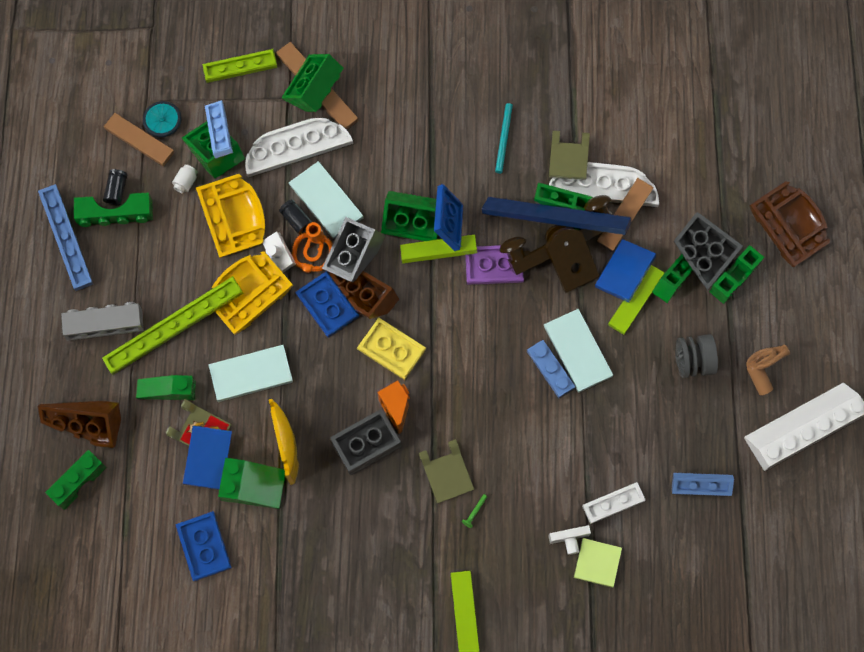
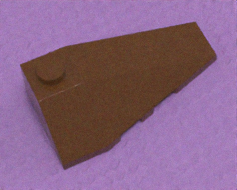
(367, 294)
(90, 420)

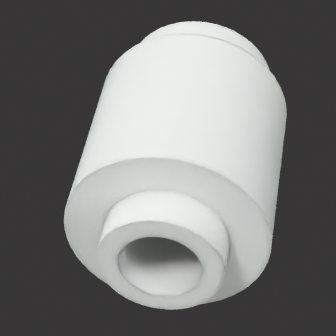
(184, 179)

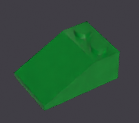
(200, 145)
(251, 483)

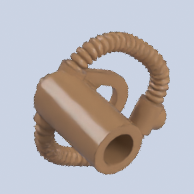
(756, 368)

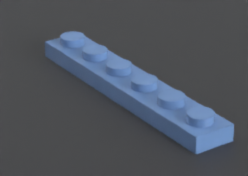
(65, 237)

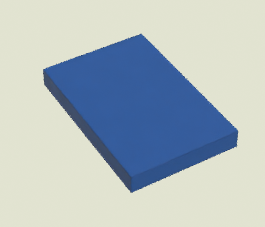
(448, 217)
(625, 270)
(327, 304)
(206, 457)
(203, 546)

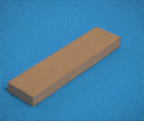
(139, 139)
(629, 208)

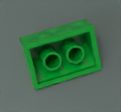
(313, 82)
(409, 216)

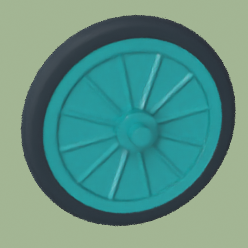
(162, 119)

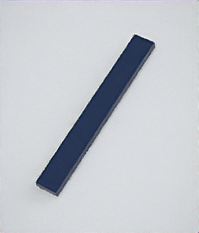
(557, 215)

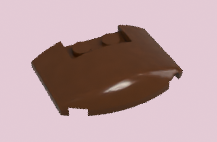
(791, 222)

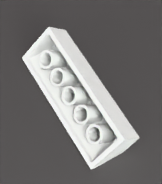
(805, 425)

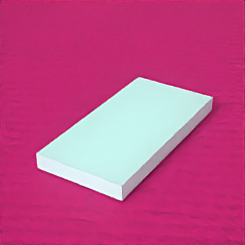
(324, 198)
(578, 350)
(250, 373)

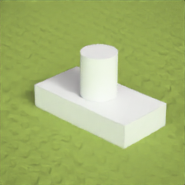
(278, 252)
(570, 537)

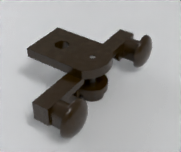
(564, 248)

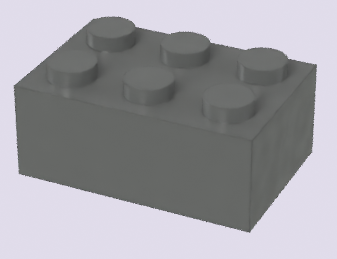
(366, 442)

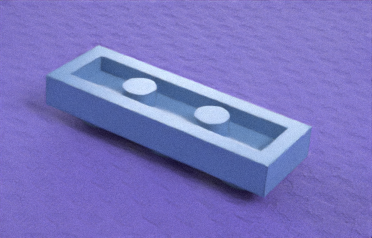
(551, 369)
(702, 484)

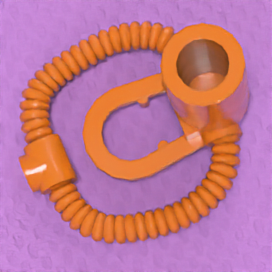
(315, 235)

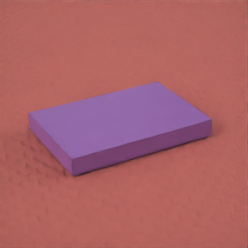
(490, 267)

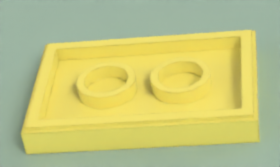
(391, 348)

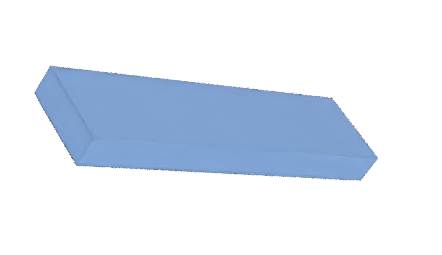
(218, 129)

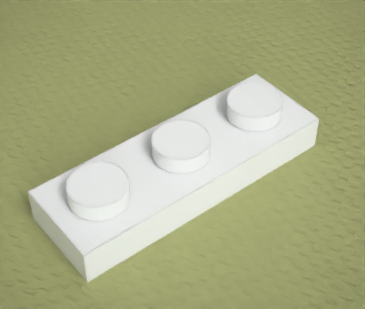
(613, 503)

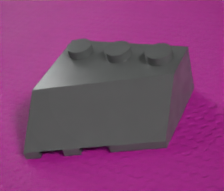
(707, 249)

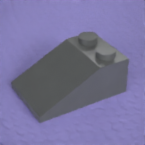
(353, 249)

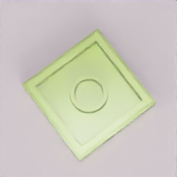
(597, 562)

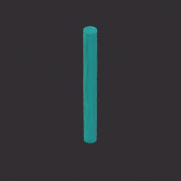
(503, 139)

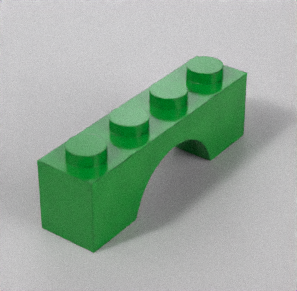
(136, 208)

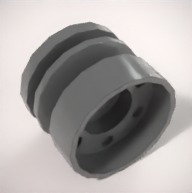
(694, 356)

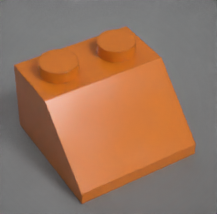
(395, 403)

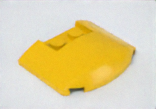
(232, 214)
(262, 287)
(285, 441)

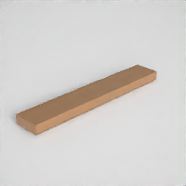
(332, 103)

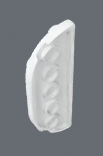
(295, 144)
(607, 180)

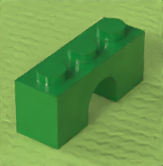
(737, 274)
(65, 489)

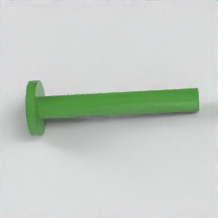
(468, 522)

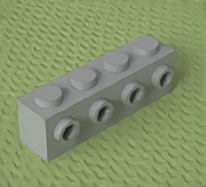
(102, 321)

